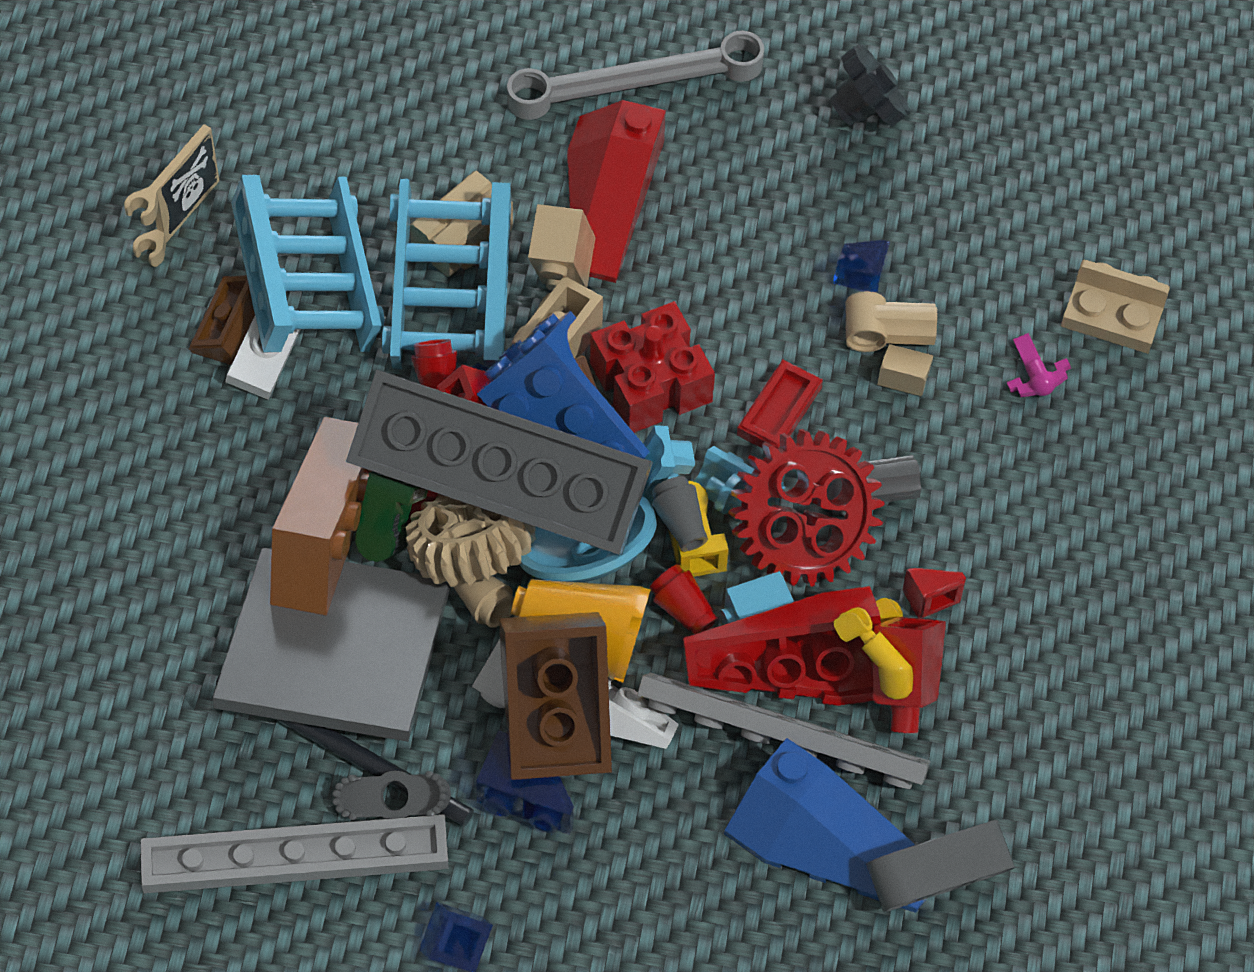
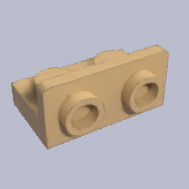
(1115, 306)

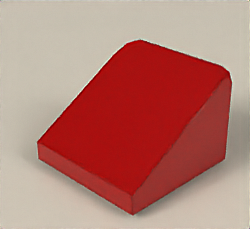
(932, 589)

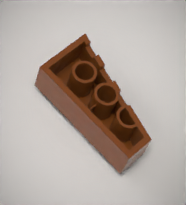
(317, 522)

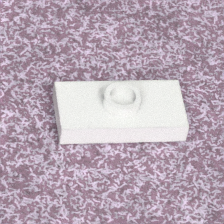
(256, 369)

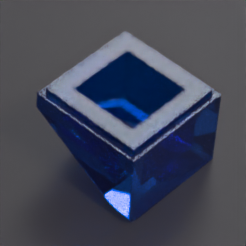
(862, 265)
(455, 937)

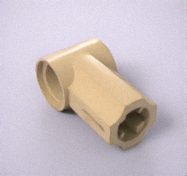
(875, 322)

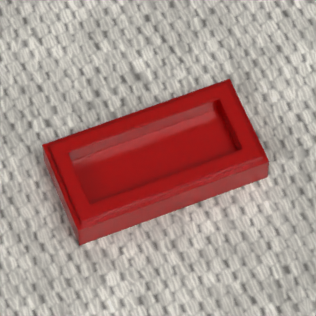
(780, 405)

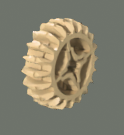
(464, 541)

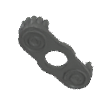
(364, 795)

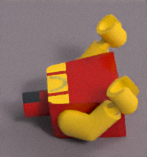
(904, 659)

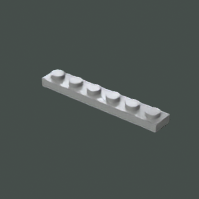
(762, 724)
(293, 854)

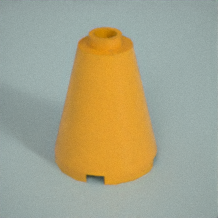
(618, 605)

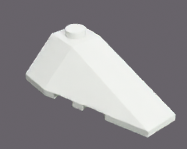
(628, 711)

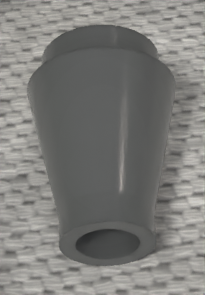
(680, 511)

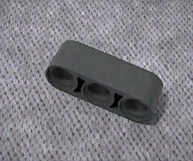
(940, 865)

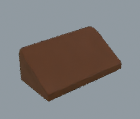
(225, 321)

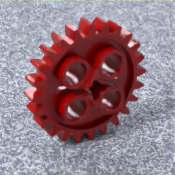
(816, 465)

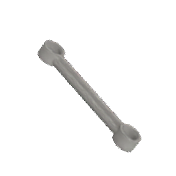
(635, 75)

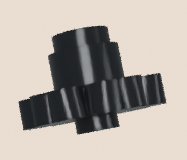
(868, 90)

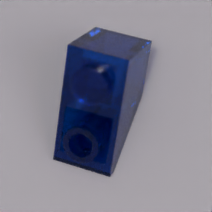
(534, 799)

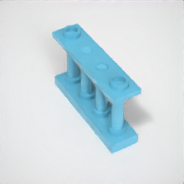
(489, 255)
(270, 282)

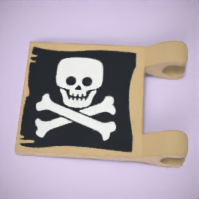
(175, 194)

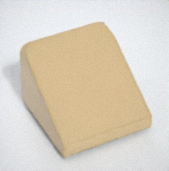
(905, 370)

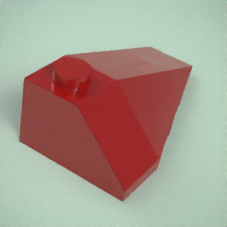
(610, 176)
(788, 651)

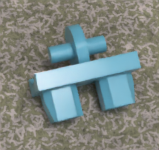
(668, 458)
(720, 477)

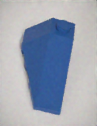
(813, 822)

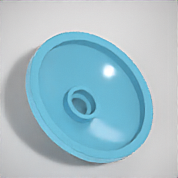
(570, 560)

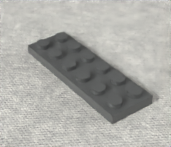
(499, 462)

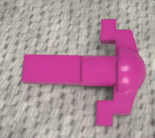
(1041, 381)

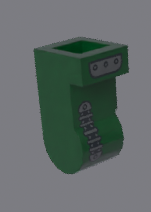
(385, 516)

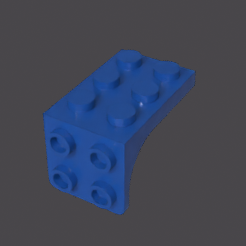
(547, 387)

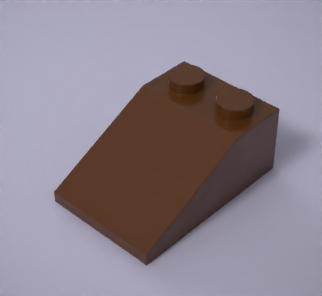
(556, 695)

